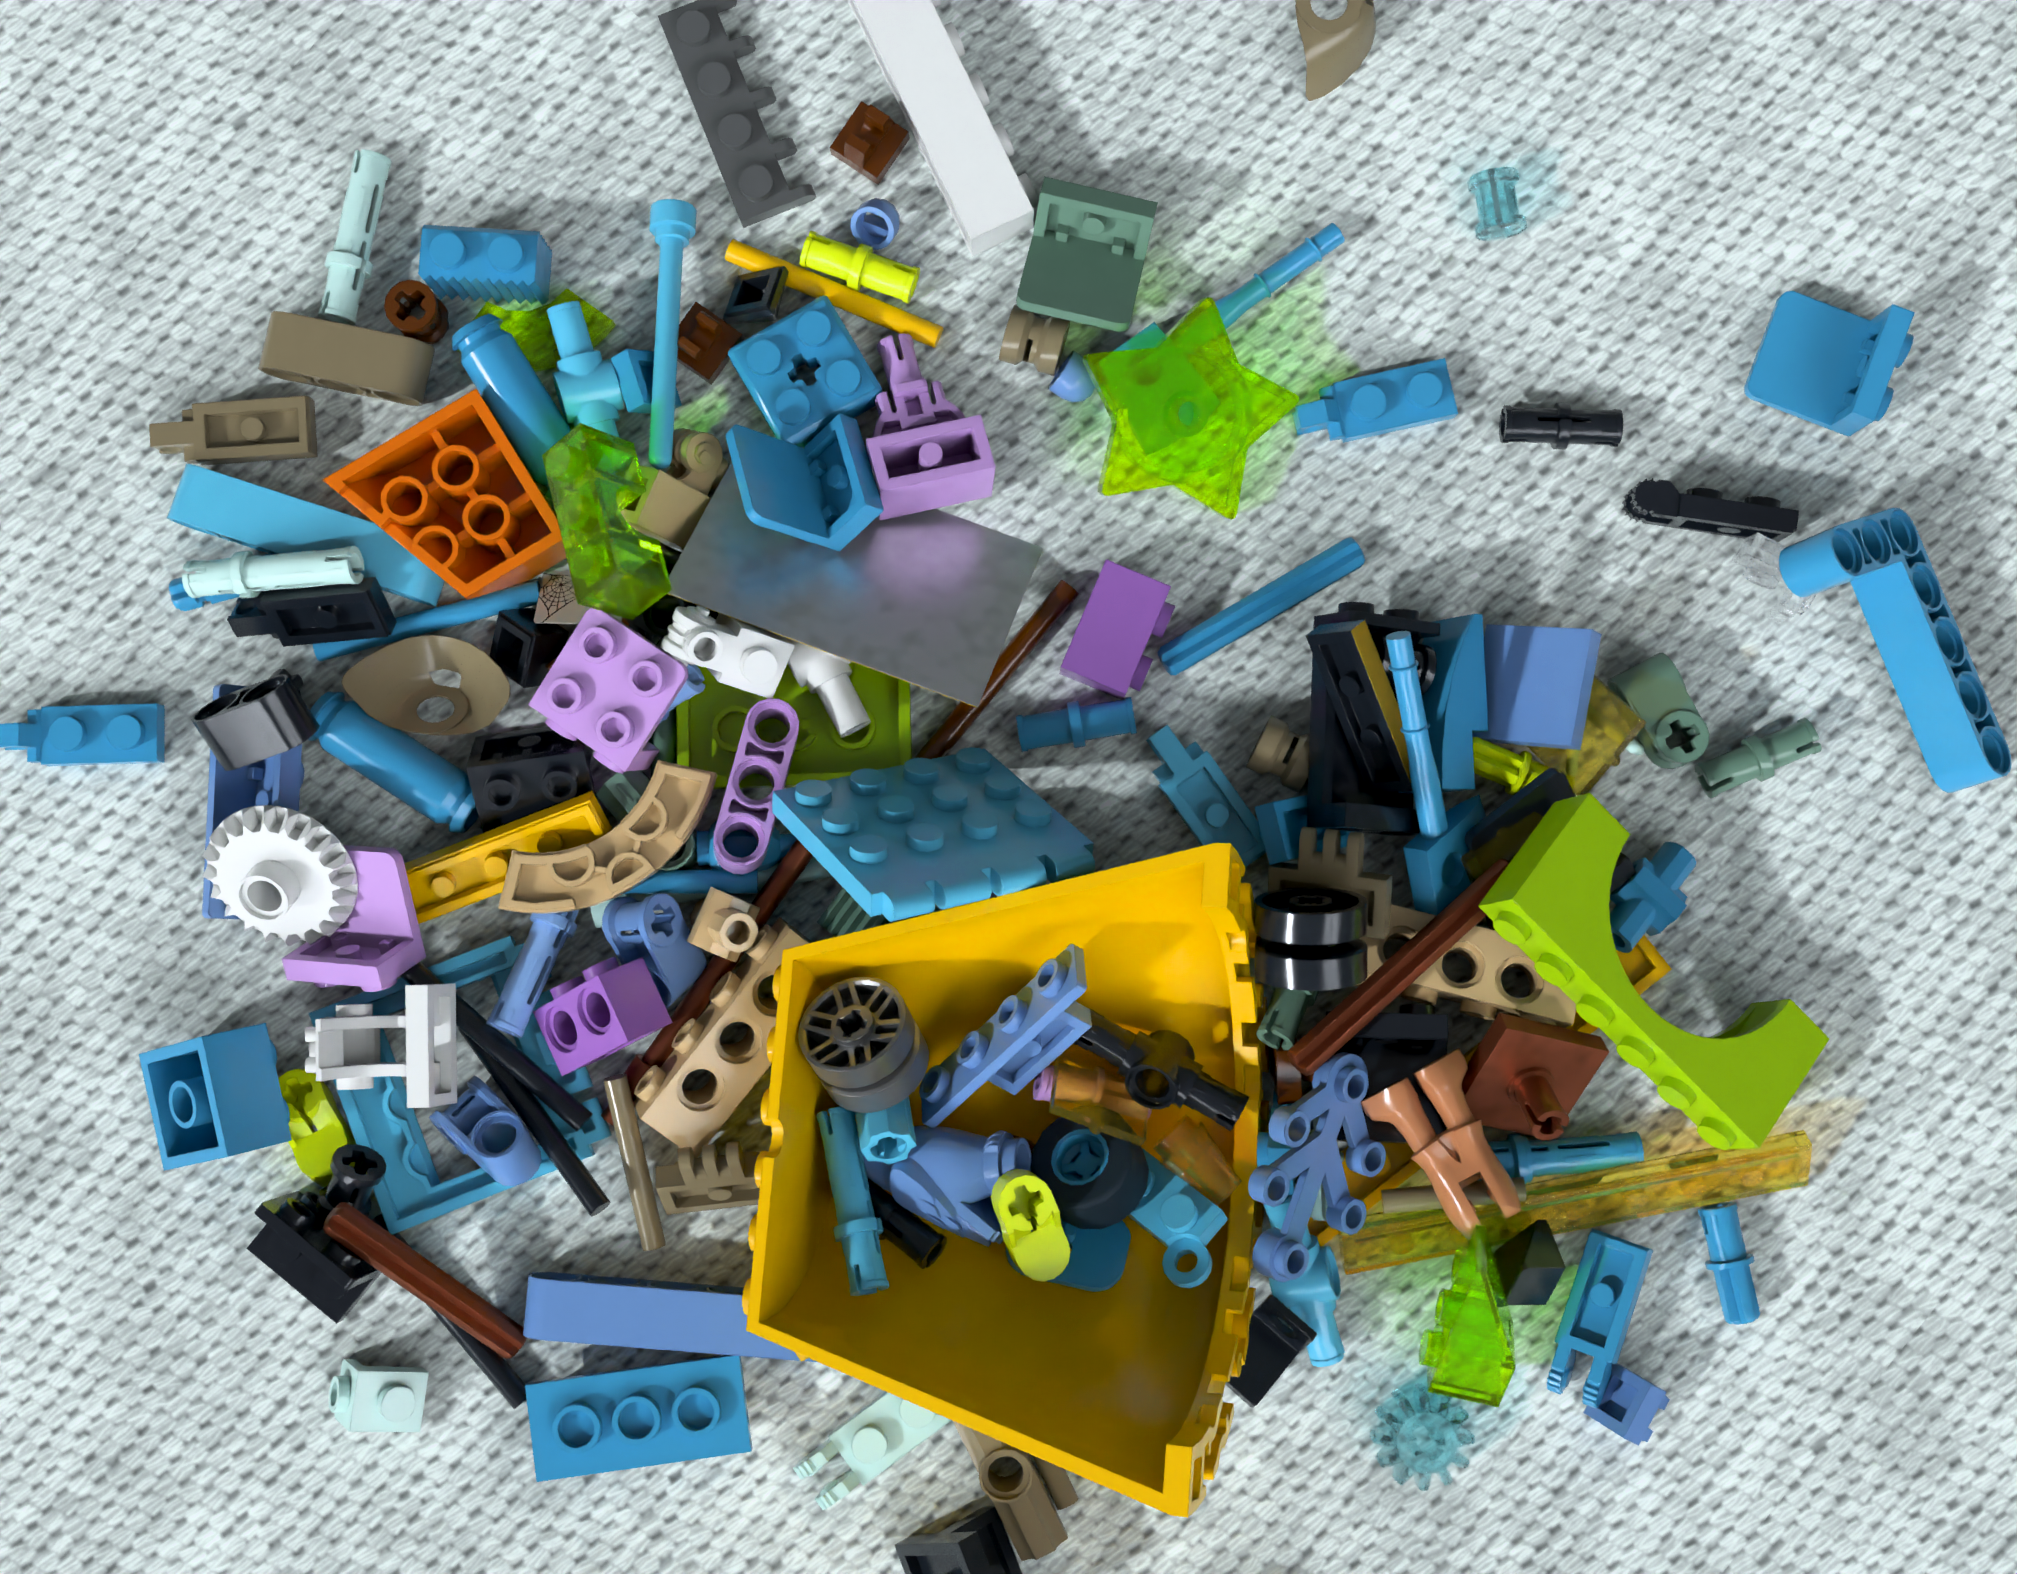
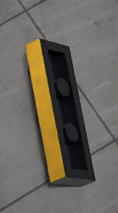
(1363, 703)

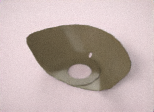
(1334, 46)
(398, 680)

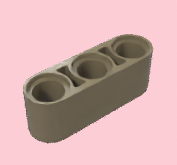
(346, 358)

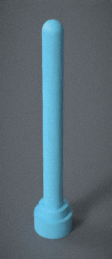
(672, 225)

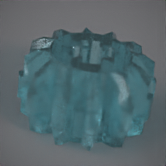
(1410, 1457)

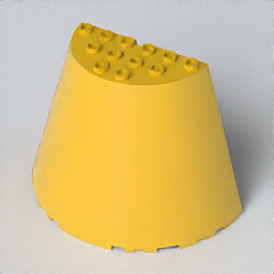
(1087, 1380)

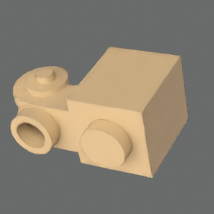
(679, 496)

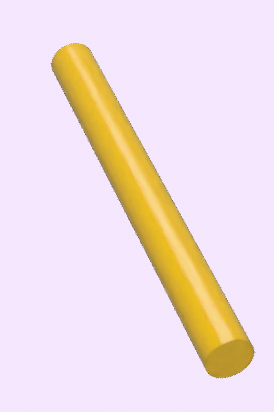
(838, 294)

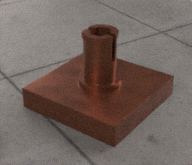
(1530, 1075)

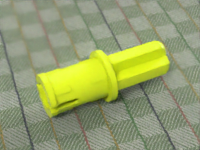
(1505, 766)

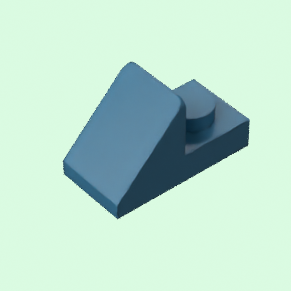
(1281, 828)

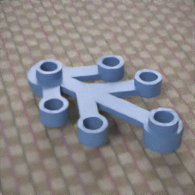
(1337, 1098)

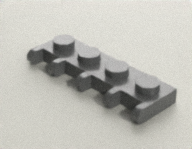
(730, 111)

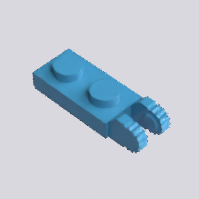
(1599, 1312)

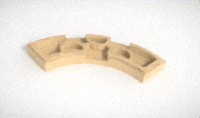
(618, 859)

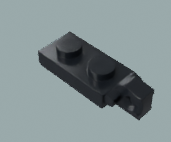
(316, 614)

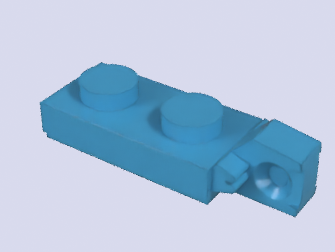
(1380, 403)
(89, 735)

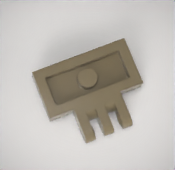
(1337, 871)
(709, 1180)

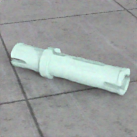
(351, 253)
(251, 574)

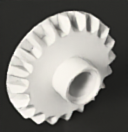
(281, 873)

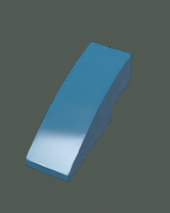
(1456, 699)

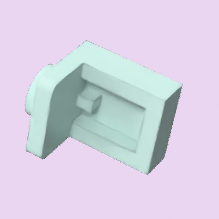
(378, 1397)

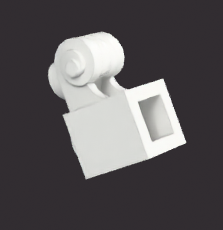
(729, 649)

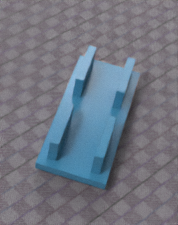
(638, 1417)

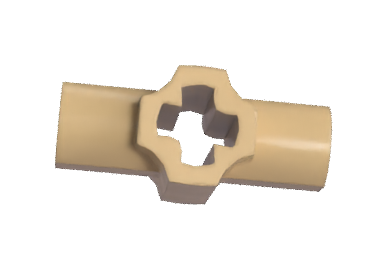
(723, 924)

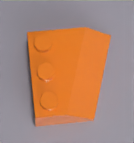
(457, 500)

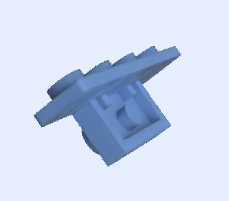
(265, 782)
(1015, 1041)

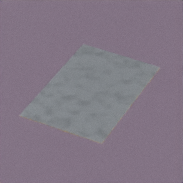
(904, 597)

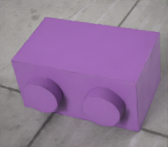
(1116, 630)

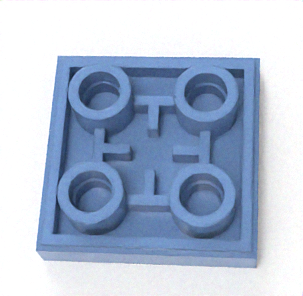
(1538, 684)

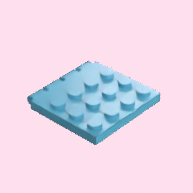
(933, 833)

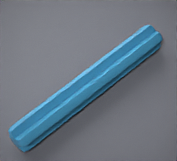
(1261, 606)

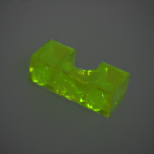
(608, 560)

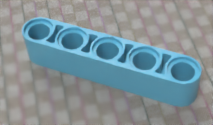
(289, 524)

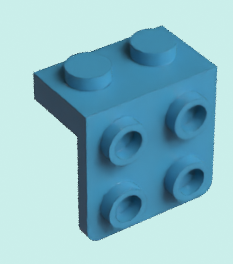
(1829, 362)
(810, 491)

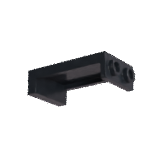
(1335, 785)

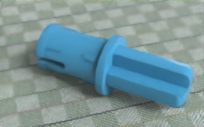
(1729, 1262)

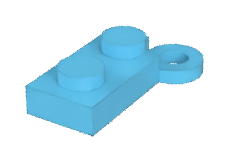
(1180, 1221)

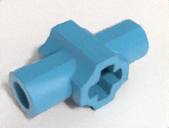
(1651, 896)

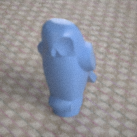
(953, 1177)

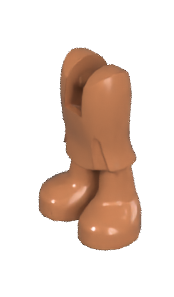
(1454, 1155)

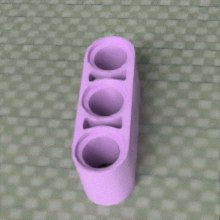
(762, 758)

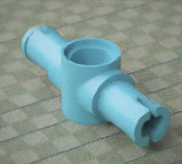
(584, 381)
(1312, 1294)

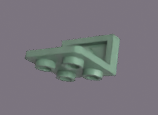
(1086, 255)

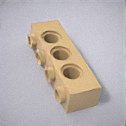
(1483, 992)
(697, 1115)

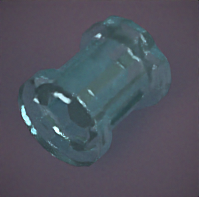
(1497, 203)

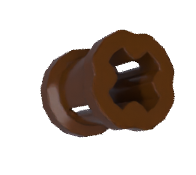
(418, 296)

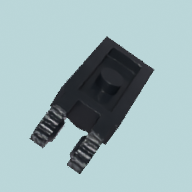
(1707, 512)

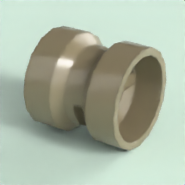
(1034, 340)
(1271, 750)

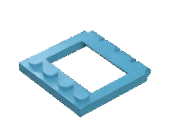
(383, 1122)

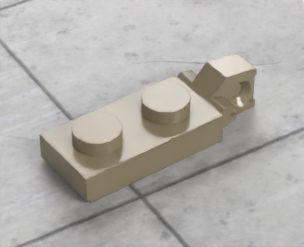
(241, 431)

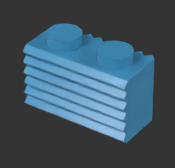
(485, 263)

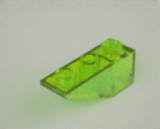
(1473, 1337)

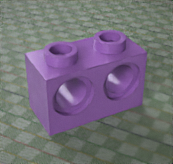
(601, 1014)

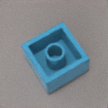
(215, 1096)

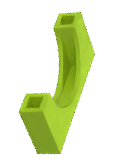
(1558, 914)

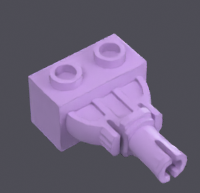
(923, 450)

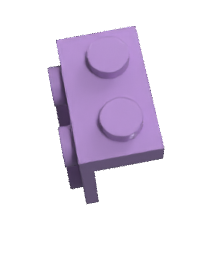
(610, 691)
(377, 938)

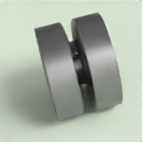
(863, 1044)

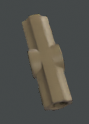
(1018, 1497)

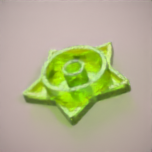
(1143, 399)

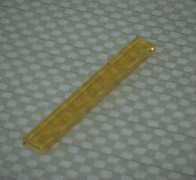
(1590, 1200)

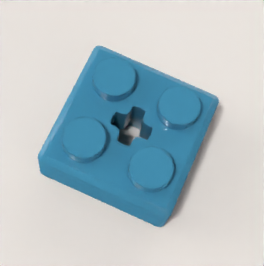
(814, 338)

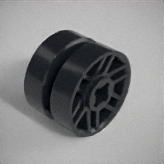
(1311, 938)

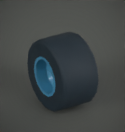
(1069, 1162)

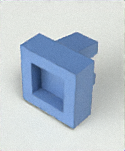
(1629, 1405)

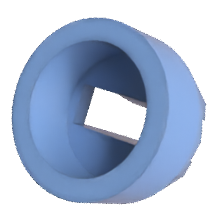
(873, 229)
(1072, 380)

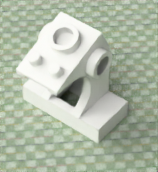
(350, 1046)

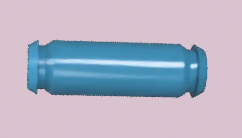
(511, 391)
(395, 762)

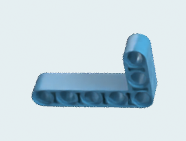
(1915, 639)

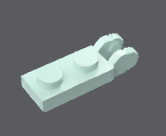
(870, 1443)

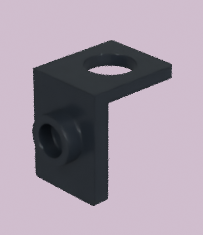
(1269, 1349)

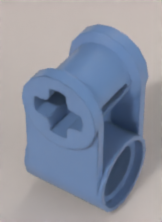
(656, 938)
(483, 1128)

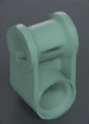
(1661, 699)

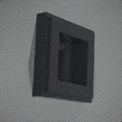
(756, 296)

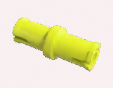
(859, 266)

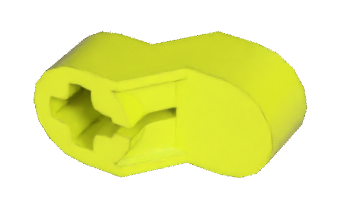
(309, 1105)
(1025, 1196)

